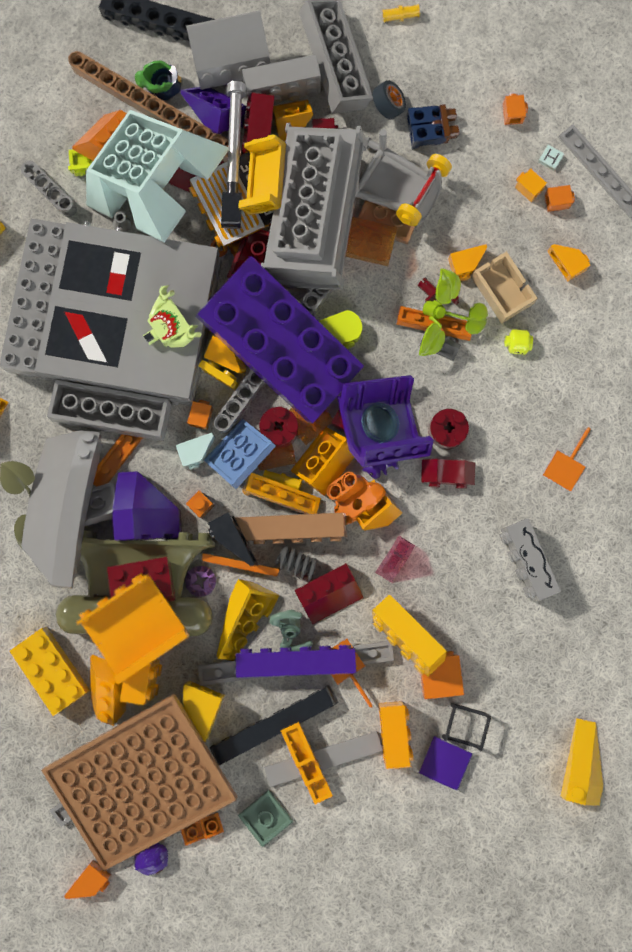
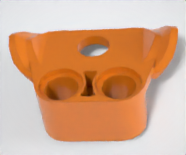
(368, 492)

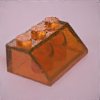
(370, 241)

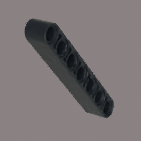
(272, 726)

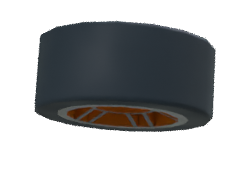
(389, 99)

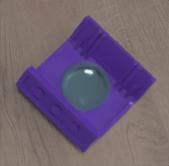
(381, 421)

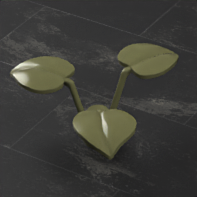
(14, 479)

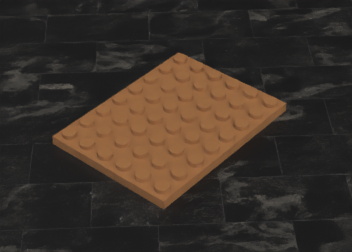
(139, 782)

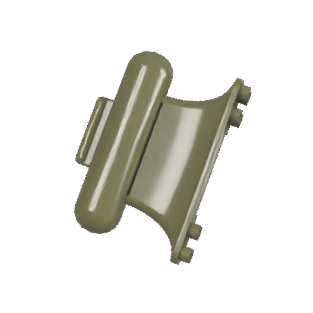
(99, 554)

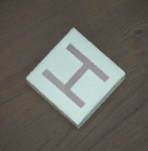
(550, 157)

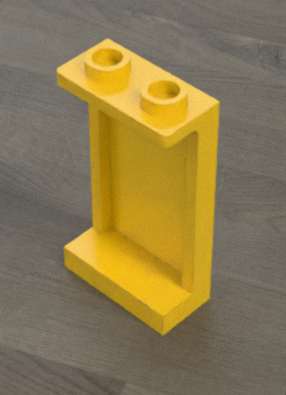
(265, 175)

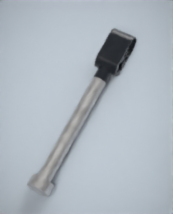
(230, 200)

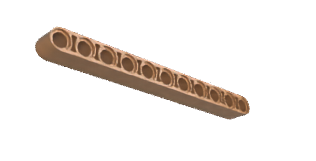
(134, 93)

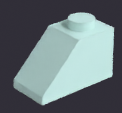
(195, 451)

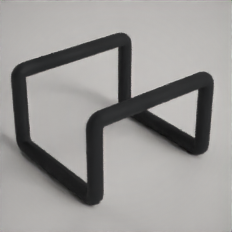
(446, 737)

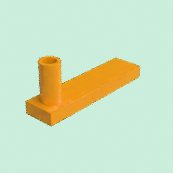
(281, 494)

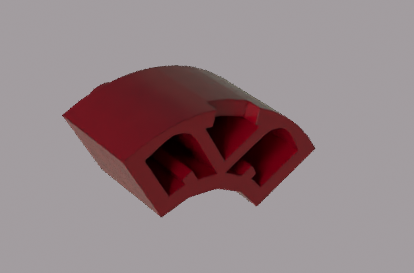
(448, 472)

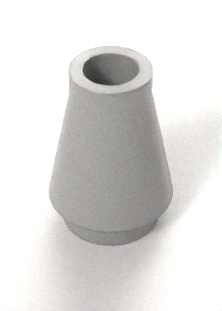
(125, 223)

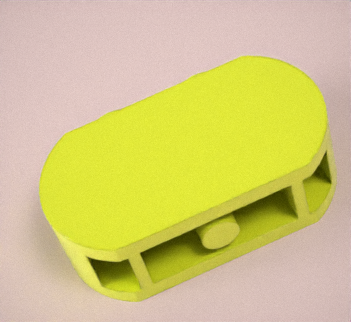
(344, 327)

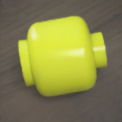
(519, 342)

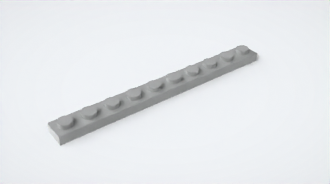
(226, 671)

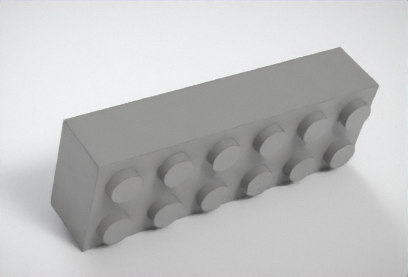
(336, 55)
(109, 410)

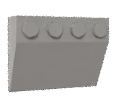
(227, 47)

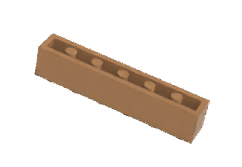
(294, 527)

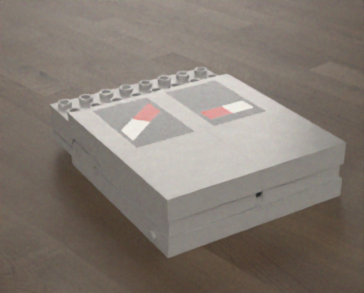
(88, 304)

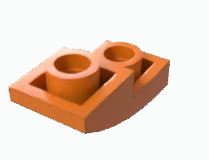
(204, 828)

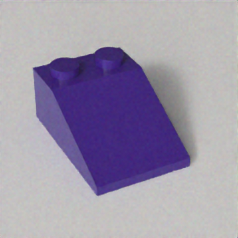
(211, 108)

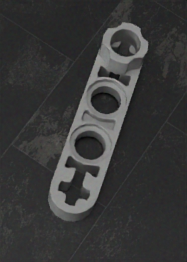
(49, 189)

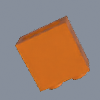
(445, 680)

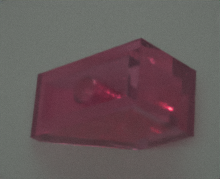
(395, 559)

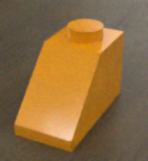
(569, 260)
(465, 261)

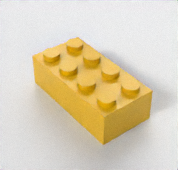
(408, 636)
(49, 670)

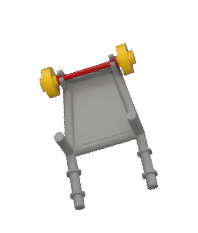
(400, 183)

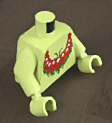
(169, 323)

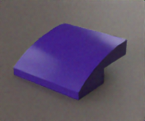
(445, 763)

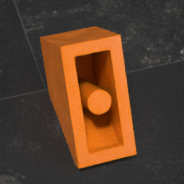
(89, 882)

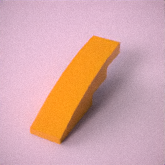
(306, 763)

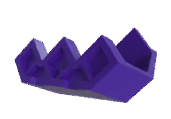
(143, 510)

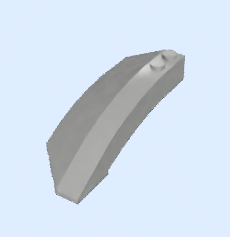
(61, 504)

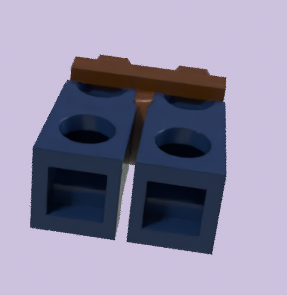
(431, 125)

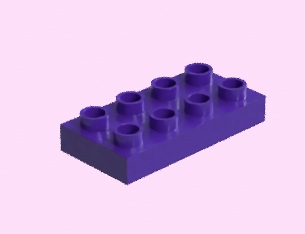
(279, 340)

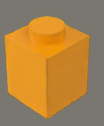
(530, 184)

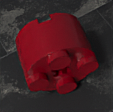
(280, 416)
(456, 421)

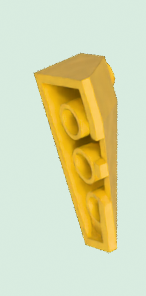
(245, 608)
(583, 771)

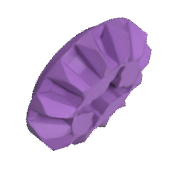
(203, 572)

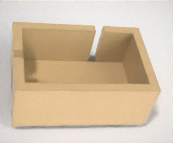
(502, 287)

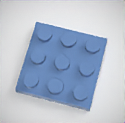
(239, 453)

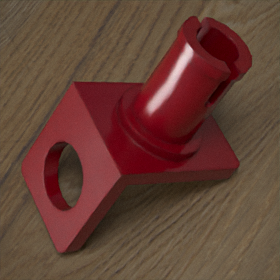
(428, 288)

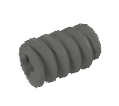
(296, 562)

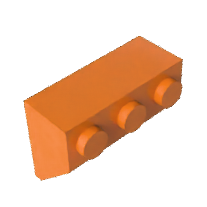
(97, 136)

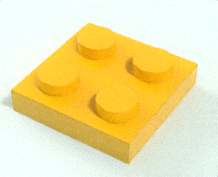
(214, 370)

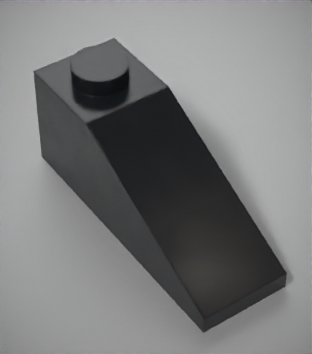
(229, 534)

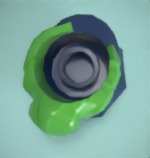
(159, 79)

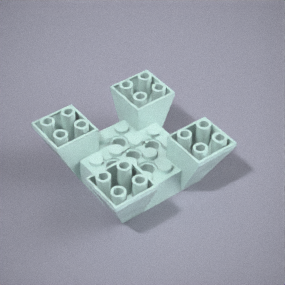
(139, 165)

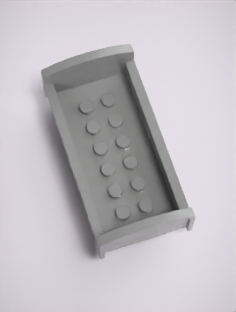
(316, 208)

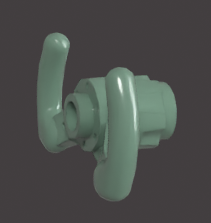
(289, 624)

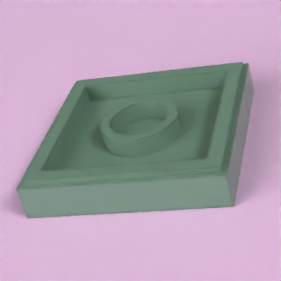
(265, 818)

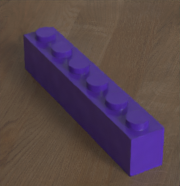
(295, 662)

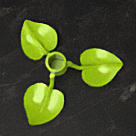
(447, 289)

